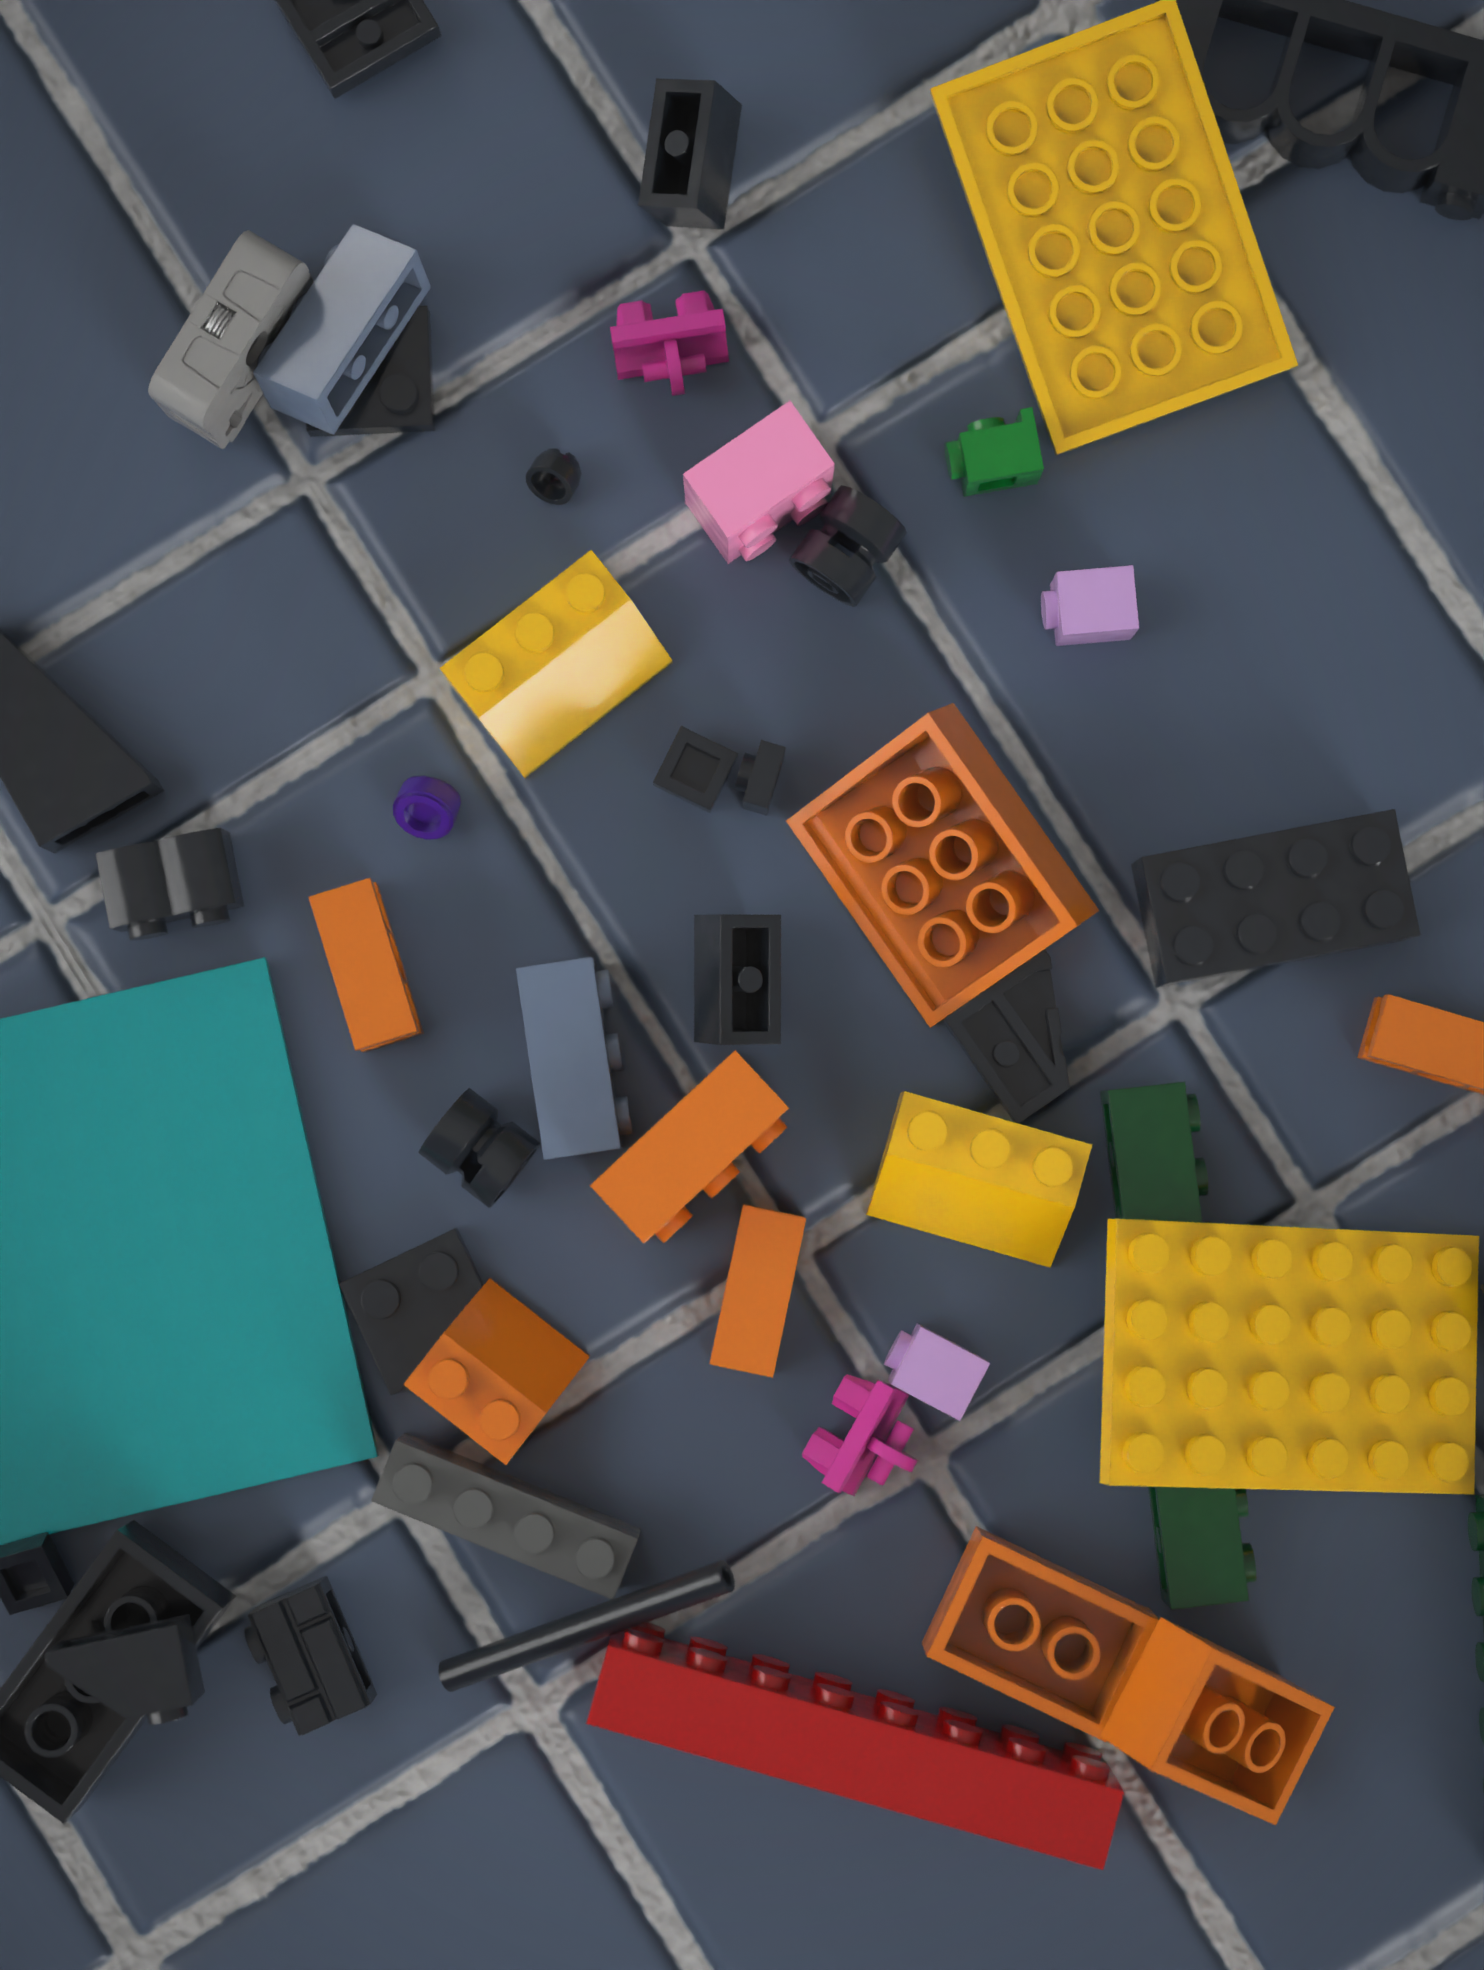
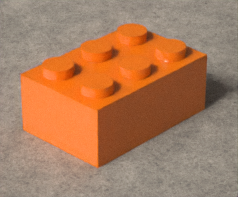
(692, 1150)
(1038, 1632)
(1216, 1722)

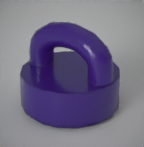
(426, 807)

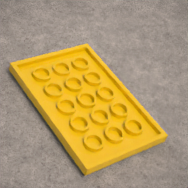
(1114, 226)
(1289, 1358)

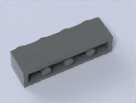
(506, 1515)

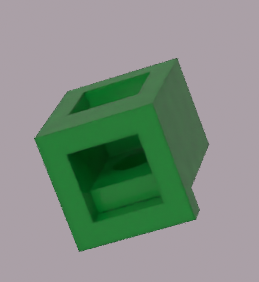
(996, 454)

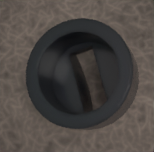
(542, 475)

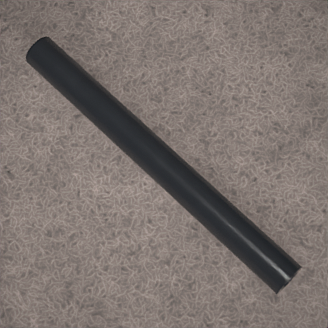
(587, 1625)

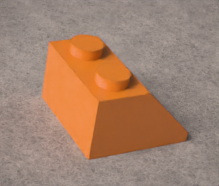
(497, 1370)

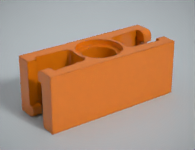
(366, 965)
(1425, 1042)
(757, 1290)

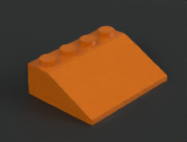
(941, 864)

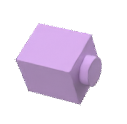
(1091, 605)
(935, 1370)

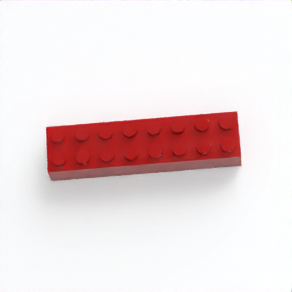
(858, 1744)

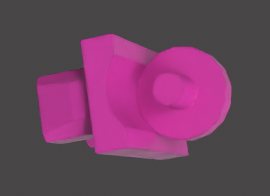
(671, 344)
(849, 1460)

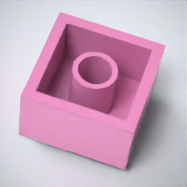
(760, 484)

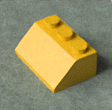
(557, 664)
(978, 1179)

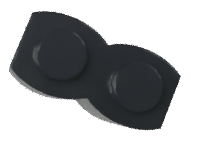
(169, 882)

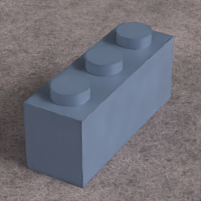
(342, 328)
(573, 1057)

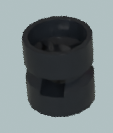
(862, 529)
(479, 1147)

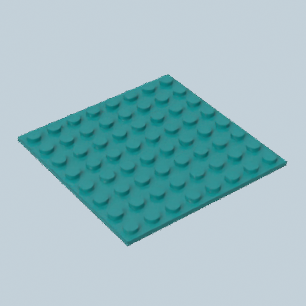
(163, 1259)

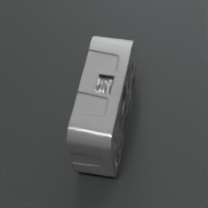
(210, 366)

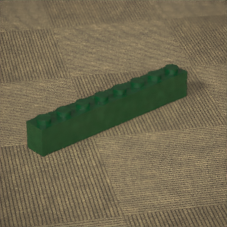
(1160, 1180)

